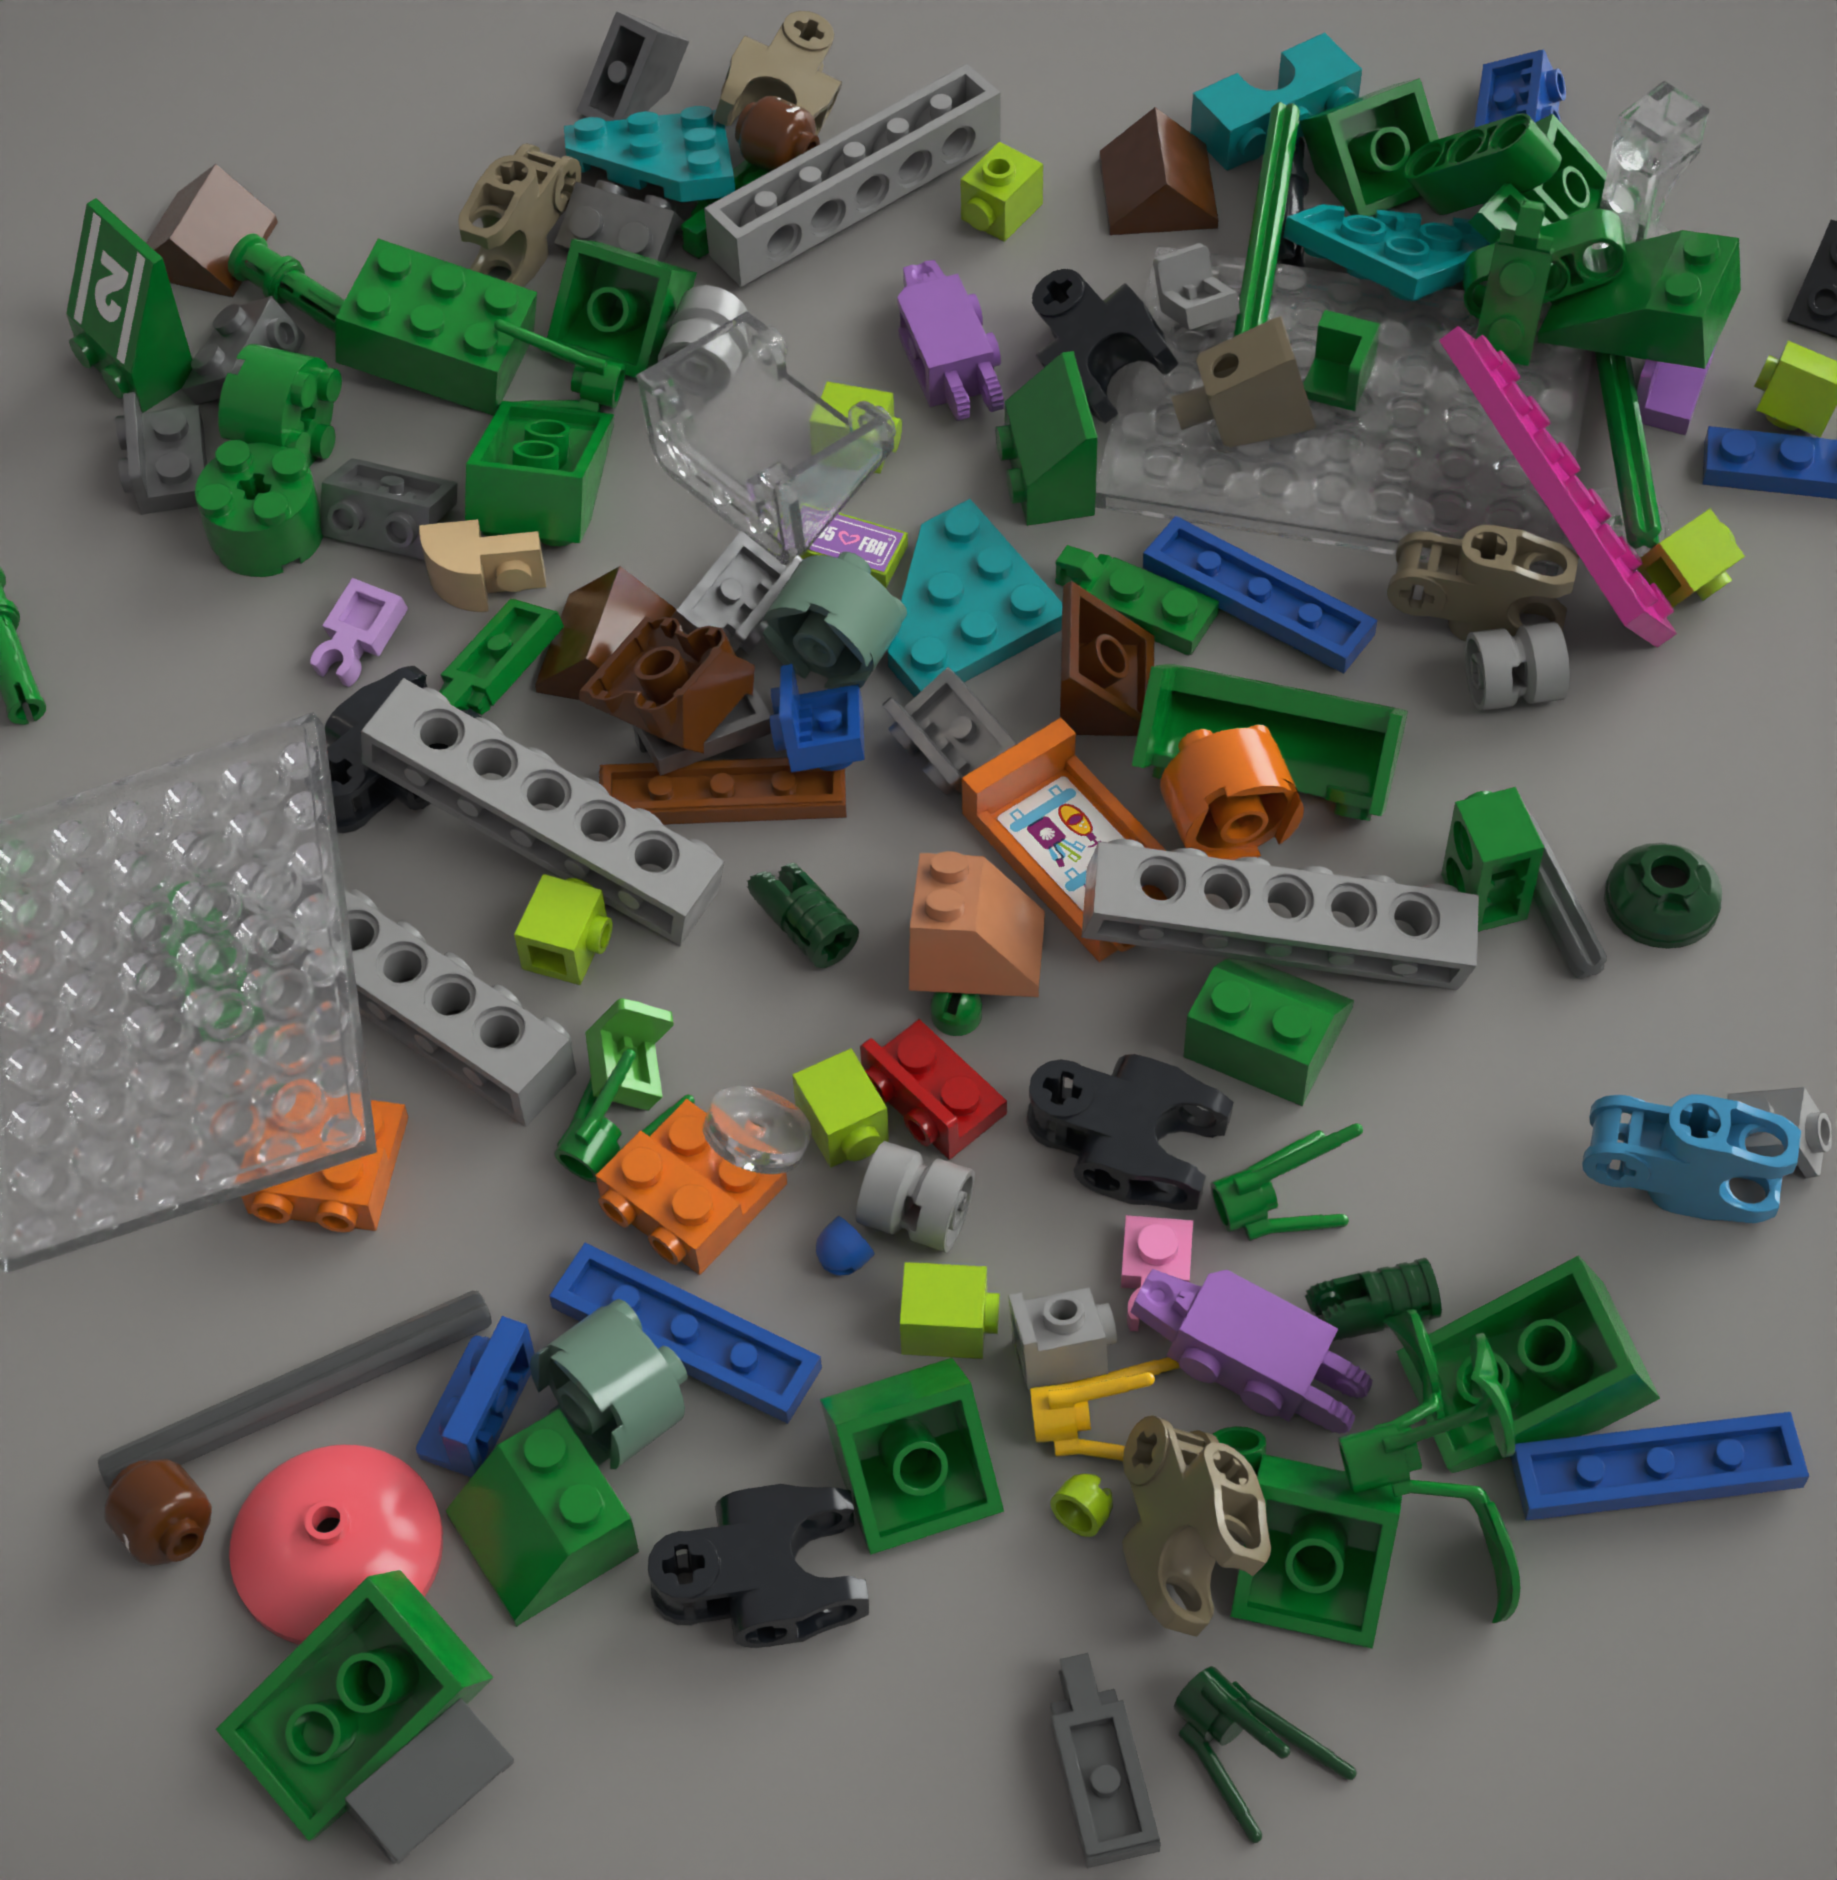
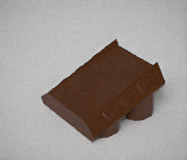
(671, 681)

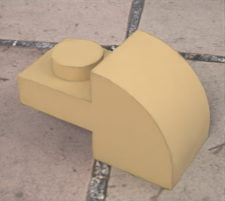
(470, 566)

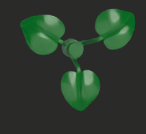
(1391, 1451)

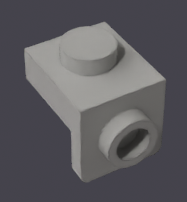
(1190, 291)
(1801, 1110)

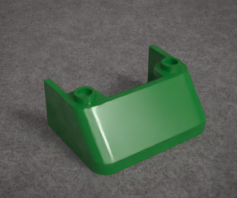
(1328, 741)

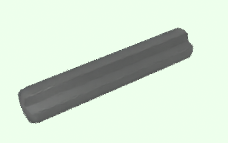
(1566, 917)

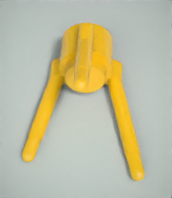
(1064, 1409)

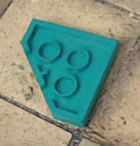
(675, 151)
(1388, 248)
(968, 601)

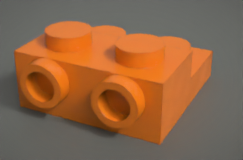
(683, 1191)
(344, 1194)

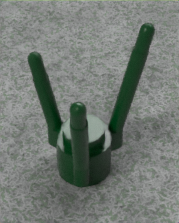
(1221, 1712)

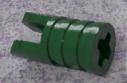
(805, 914)
(1365, 1299)

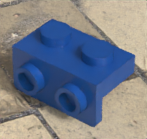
(817, 727)

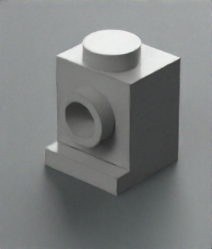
(1061, 1337)

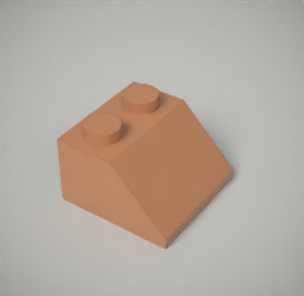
(973, 929)

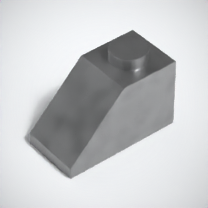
(632, 69)

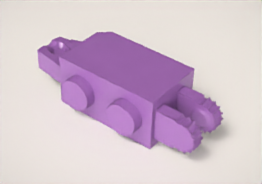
(947, 340)
(1252, 1346)

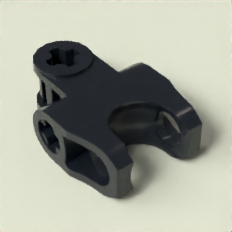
(1099, 332)
(348, 775)
(1118, 1122)
(751, 1571)

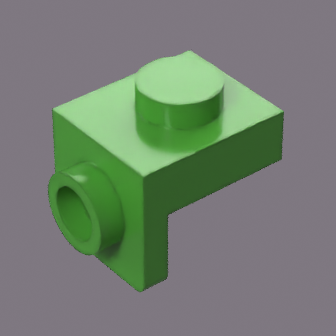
(624, 1027)

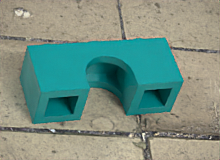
(1235, 115)

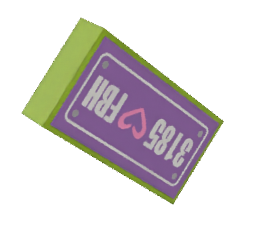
(875, 543)

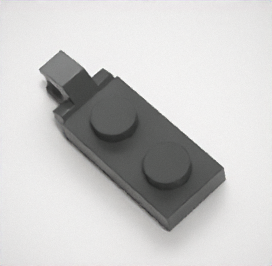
(1101, 1769)

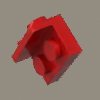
(932, 1089)

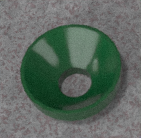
(1658, 913)

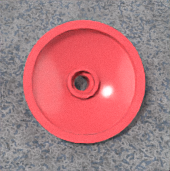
(298, 1575)

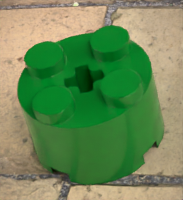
(281, 401)
(259, 507)

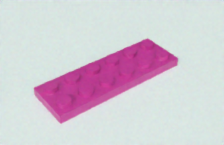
(1552, 473)

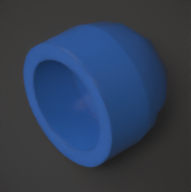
(842, 1248)

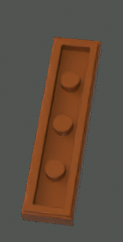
(728, 791)

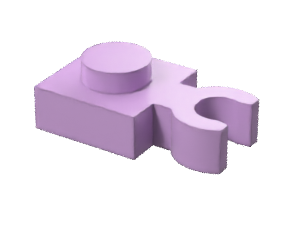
(358, 623)

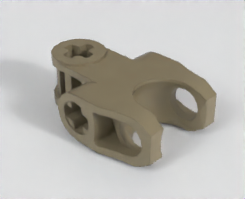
(784, 69)
(518, 206)
(1482, 578)
(1192, 1511)

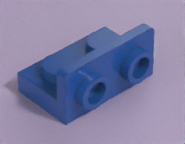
(1520, 86)
(478, 1399)

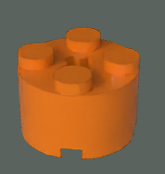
(1231, 792)

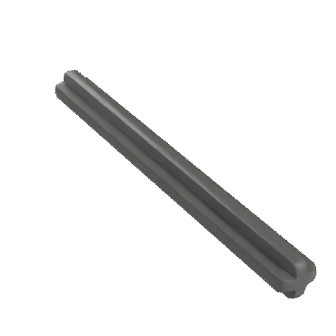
(304, 1386)

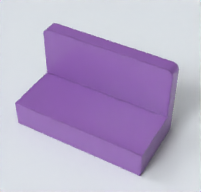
(1670, 394)

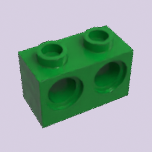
(1494, 855)

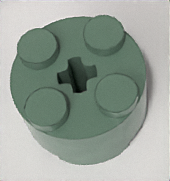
(833, 620)
(612, 1383)

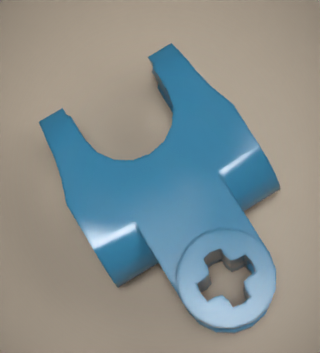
(1690, 1154)

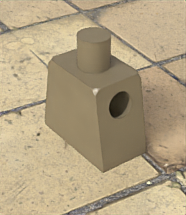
(1248, 388)

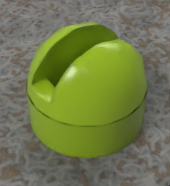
(1082, 1504)

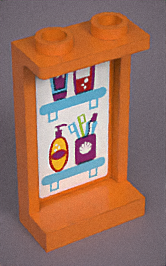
(1047, 819)

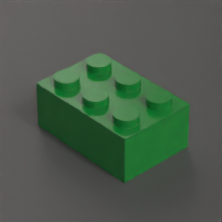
(433, 326)

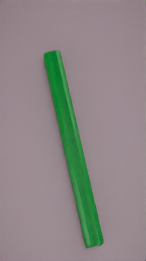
(1268, 217)
(1629, 450)

